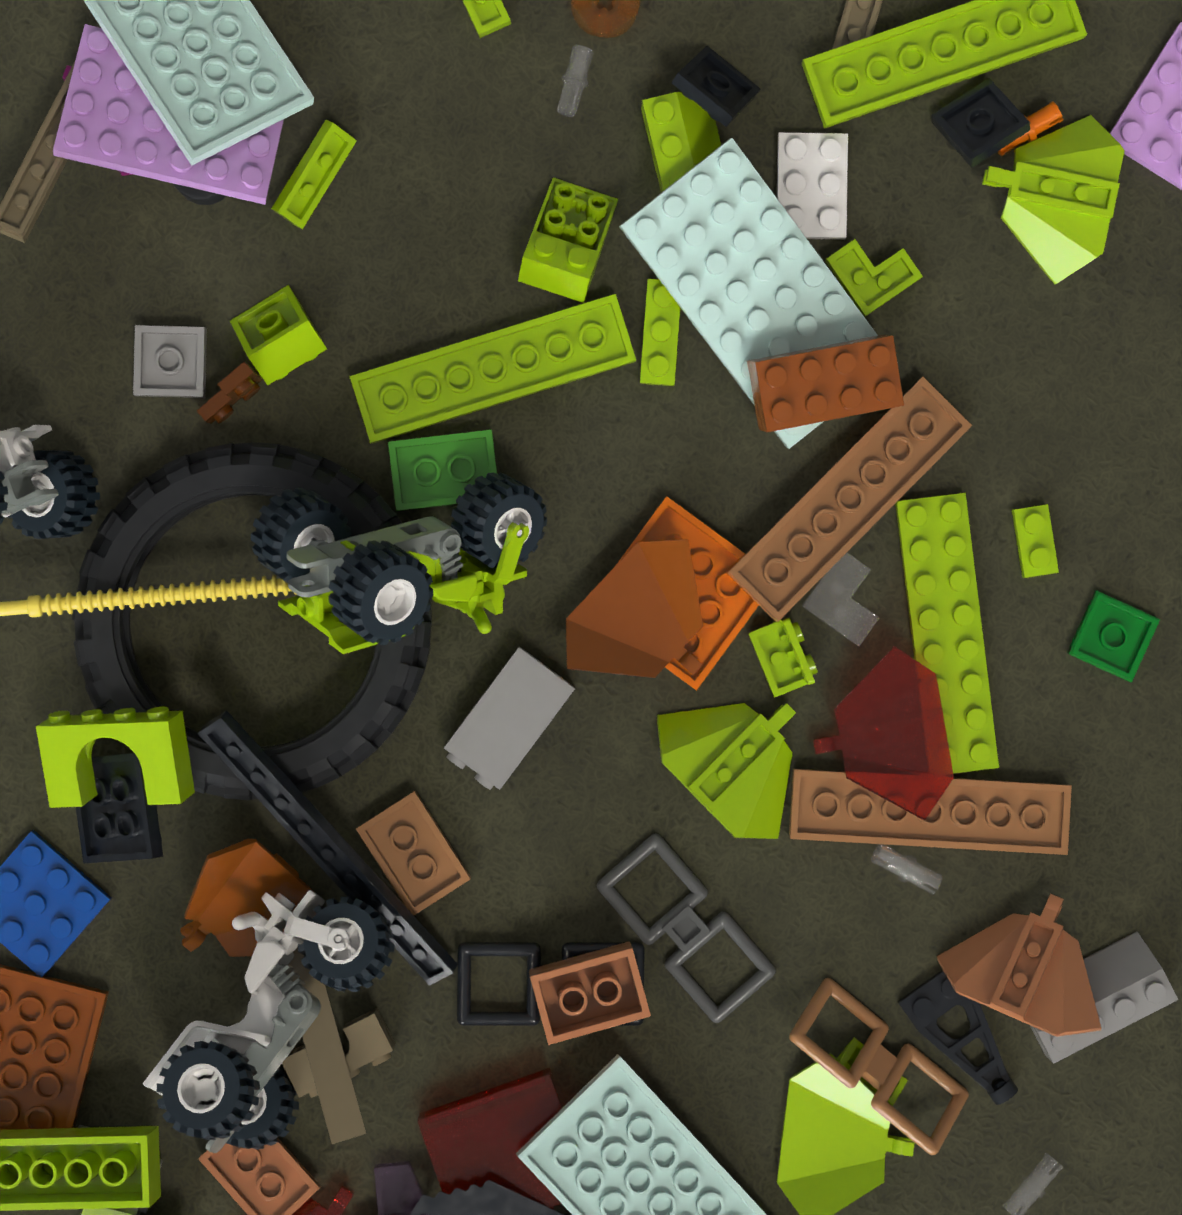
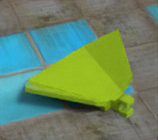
(1062, 195)
(731, 764)
(832, 1143)

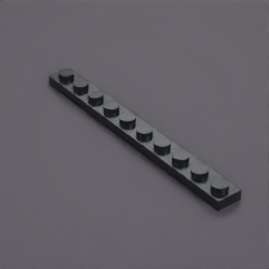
(325, 844)

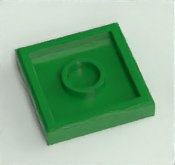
(1113, 636)

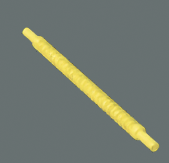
(36, 605)

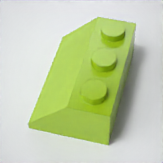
(678, 135)

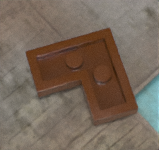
(237, 385)

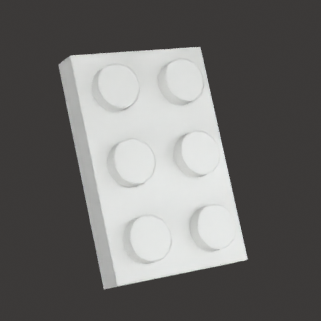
(814, 182)

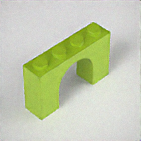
(153, 736)

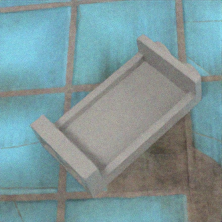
(508, 719)

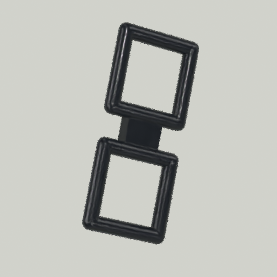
(533, 953)

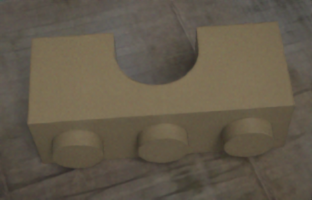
(368, 1043)

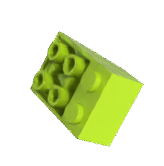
(567, 240)

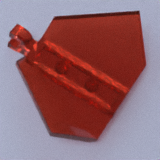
(895, 735)

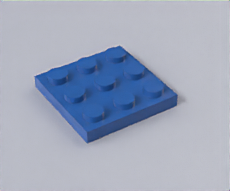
(44, 903)

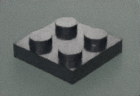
(716, 86)
(980, 122)

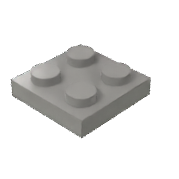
(170, 361)

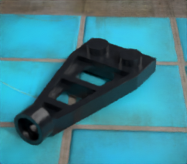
(932, 1001)

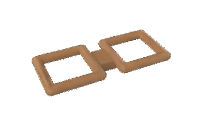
(879, 1066)

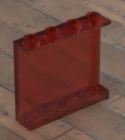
(483, 1132)

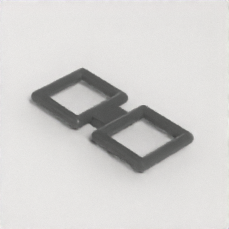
(686, 928)

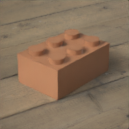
(589, 993)

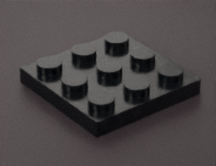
(119, 820)

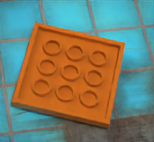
(721, 600)

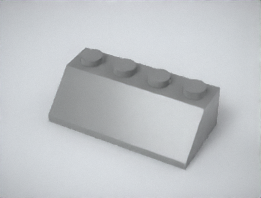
(1125, 988)

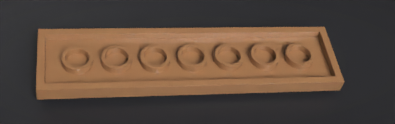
(849, 500)
(967, 816)

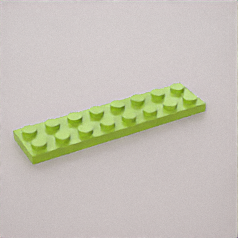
(936, 53)
(493, 368)
(948, 622)

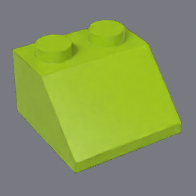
(277, 335)

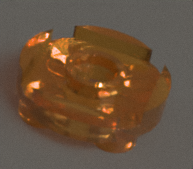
(605, 22)

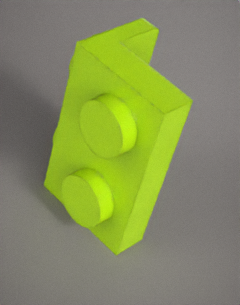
(782, 656)

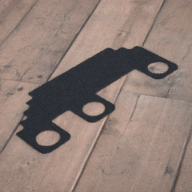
(484, 1200)

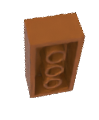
(825, 383)

